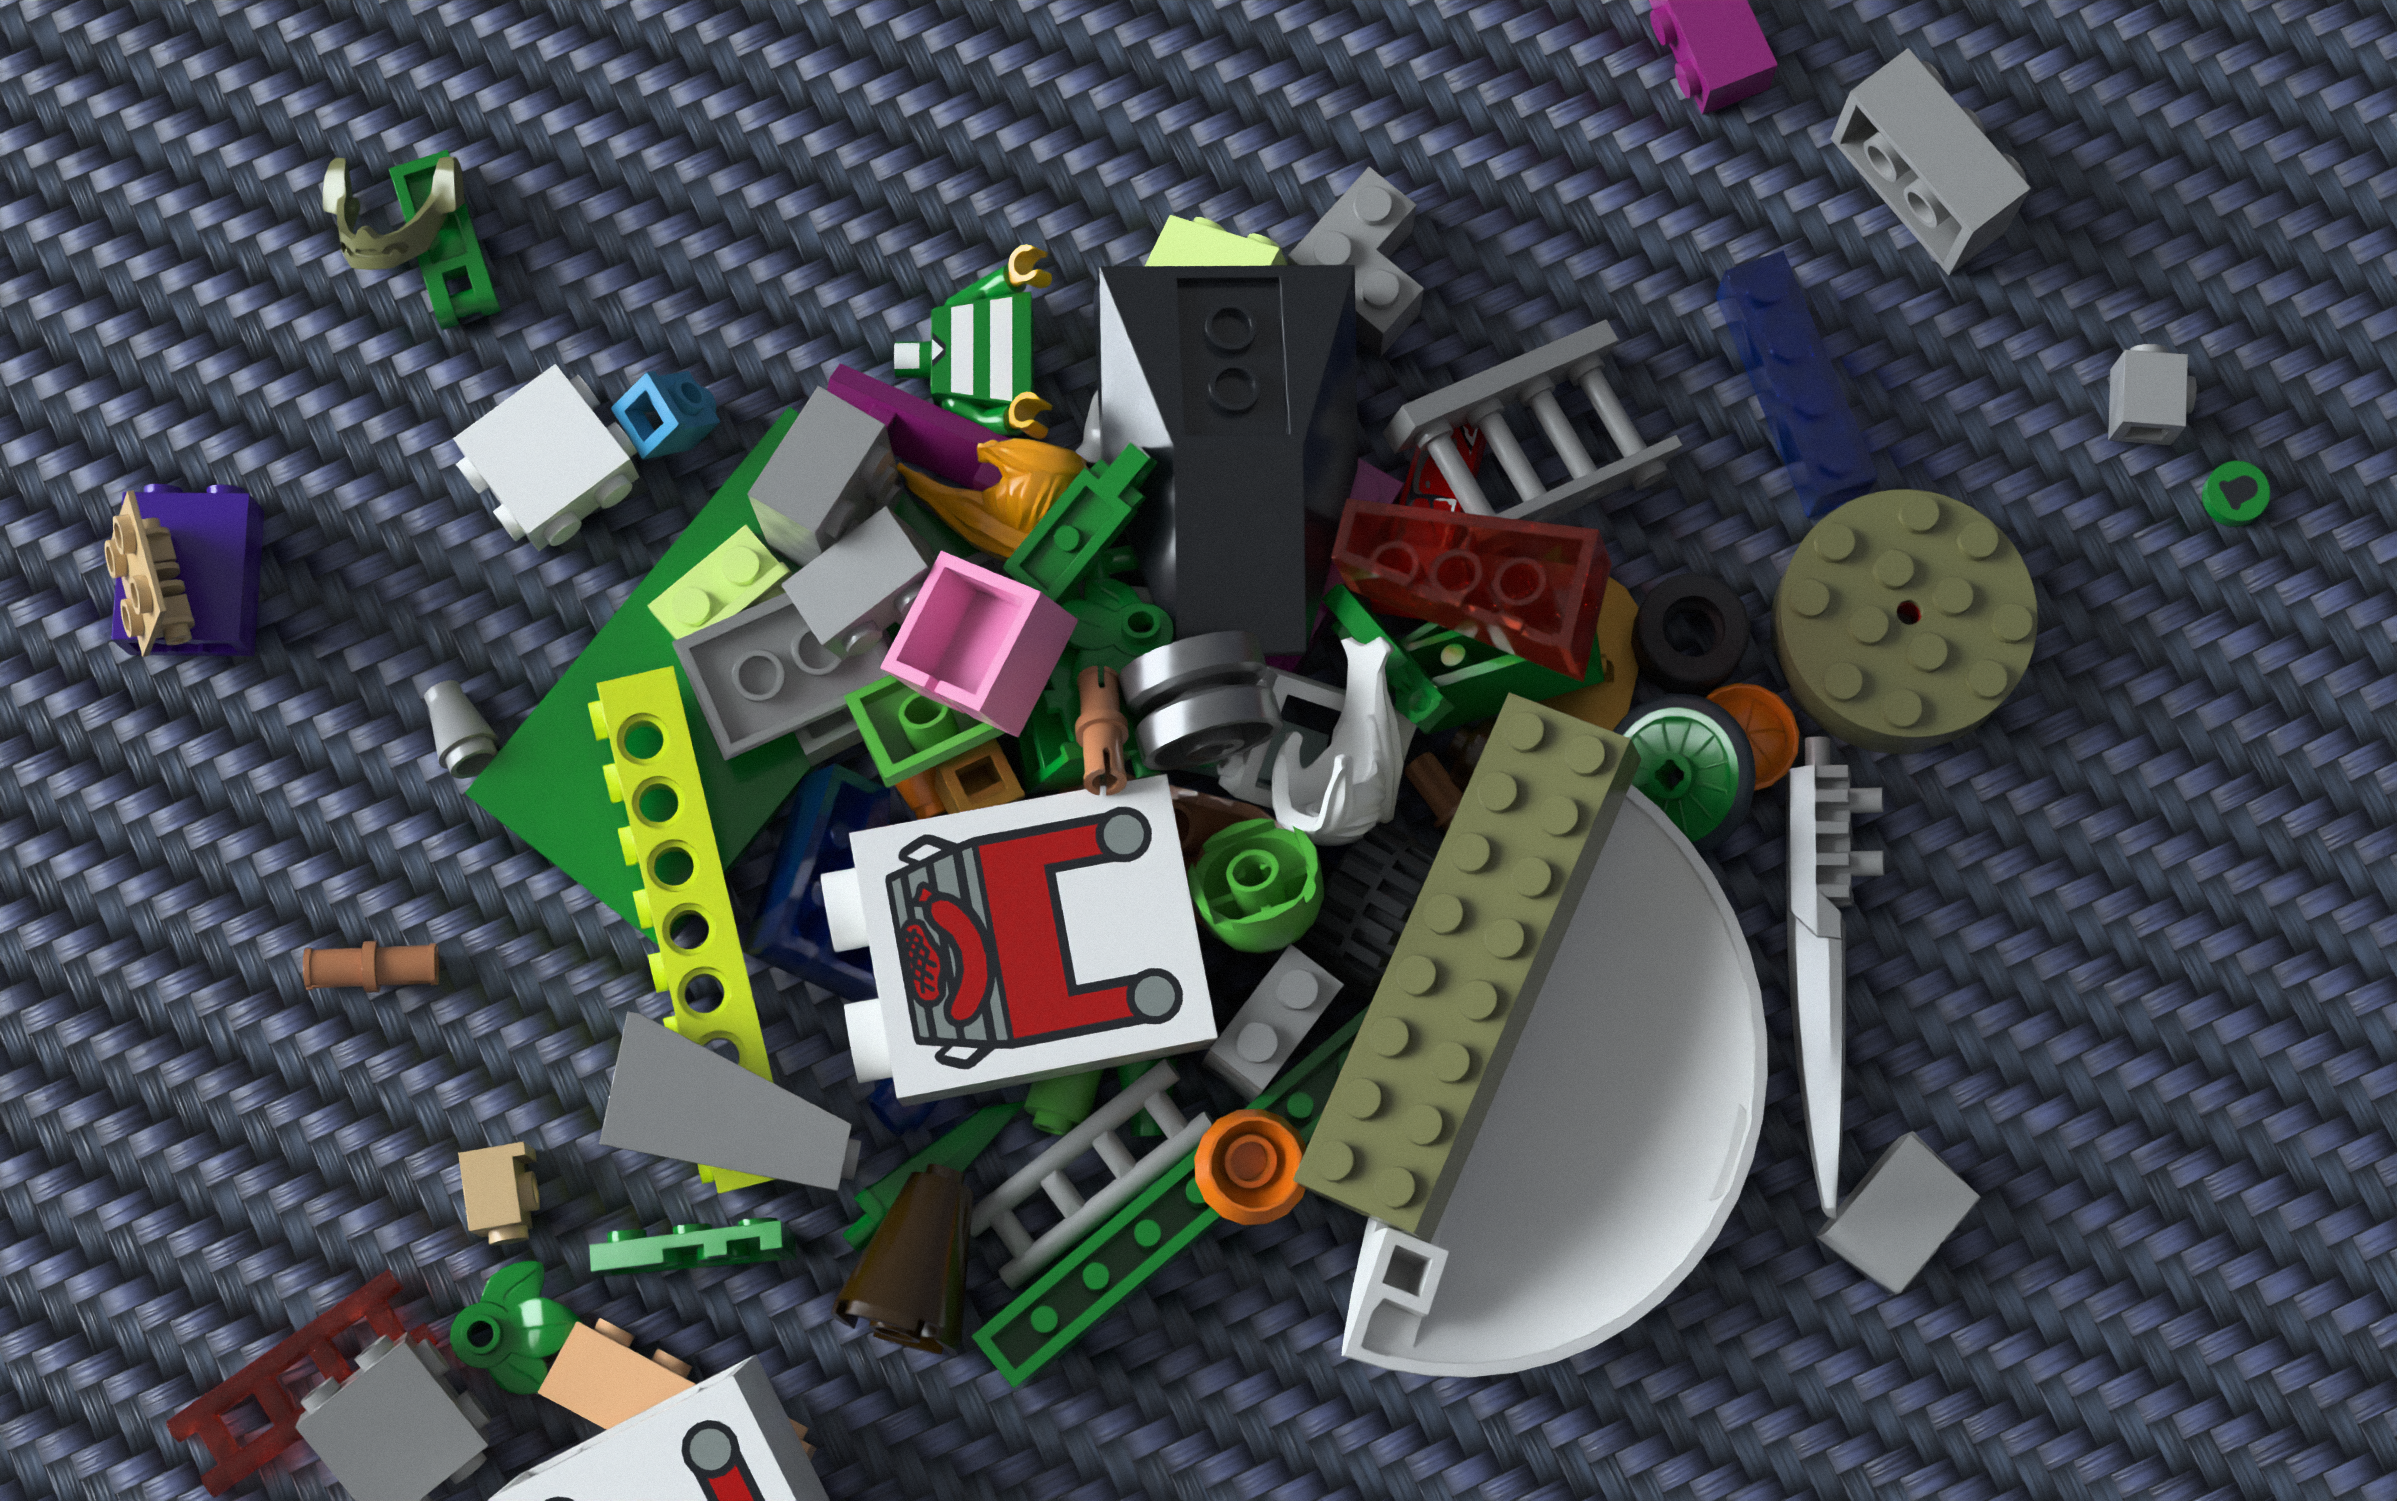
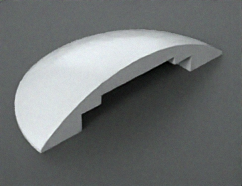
(1604, 1141)

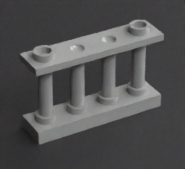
(1531, 381)

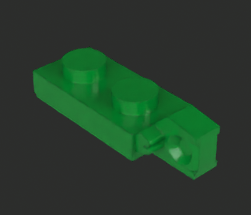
(1081, 524)
(1416, 691)

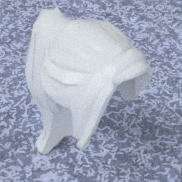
(1361, 770)

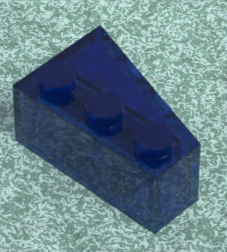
(791, 915)

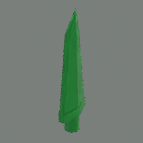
(953, 1150)

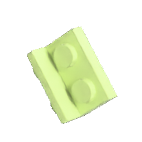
(721, 585)

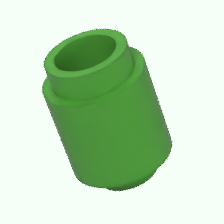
(1062, 1101)

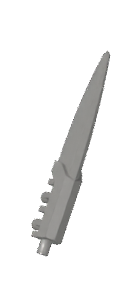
(1816, 885)

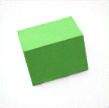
(910, 730)

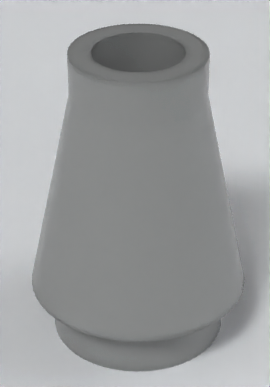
(460, 733)

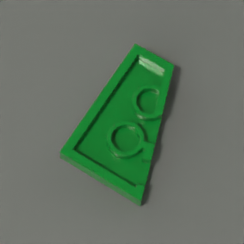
(693, 1247)

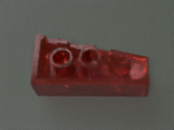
(1486, 577)

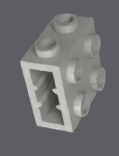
(396, 1424)

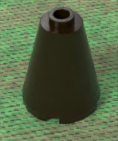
(915, 1266)

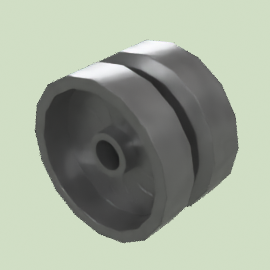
(1200, 700)

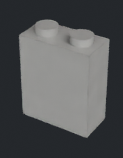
(1271, 1024)

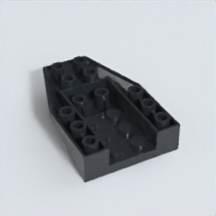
(1252, 418)

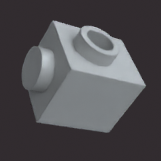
(2150, 395)

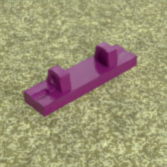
(922, 430)

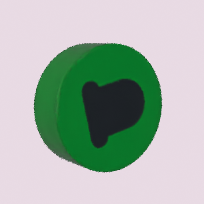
(2236, 493)

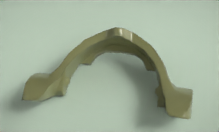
(375, 251)

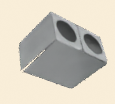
(1899, 1214)

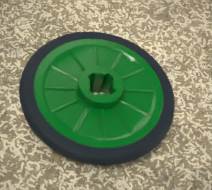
(1711, 752)

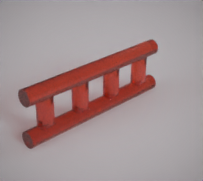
(261, 1375)

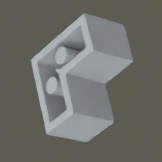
(1365, 232)
(862, 583)

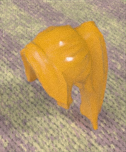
(1008, 511)

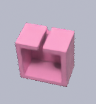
(979, 643)

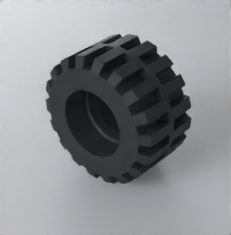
(1368, 907)

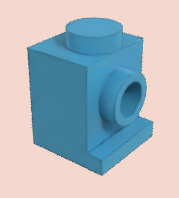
(681, 404)

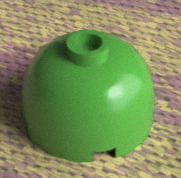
(1257, 885)

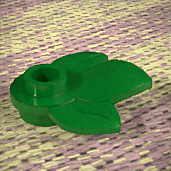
(1107, 626)
(522, 1325)

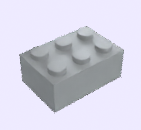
(1930, 160)
(824, 479)

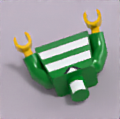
(985, 350)

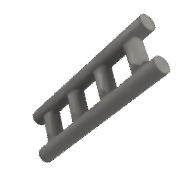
(1130, 1180)

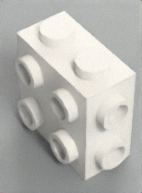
(547, 459)

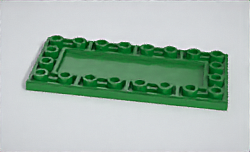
(551, 771)

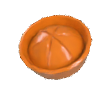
(1768, 727)
(1249, 1166)

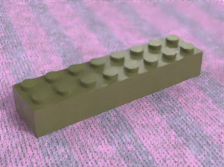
(1468, 967)

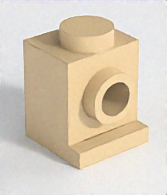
(500, 1192)

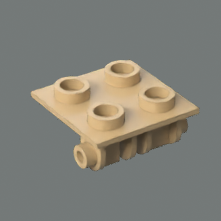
(145, 561)

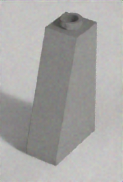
(708, 1111)

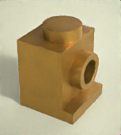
(977, 780)

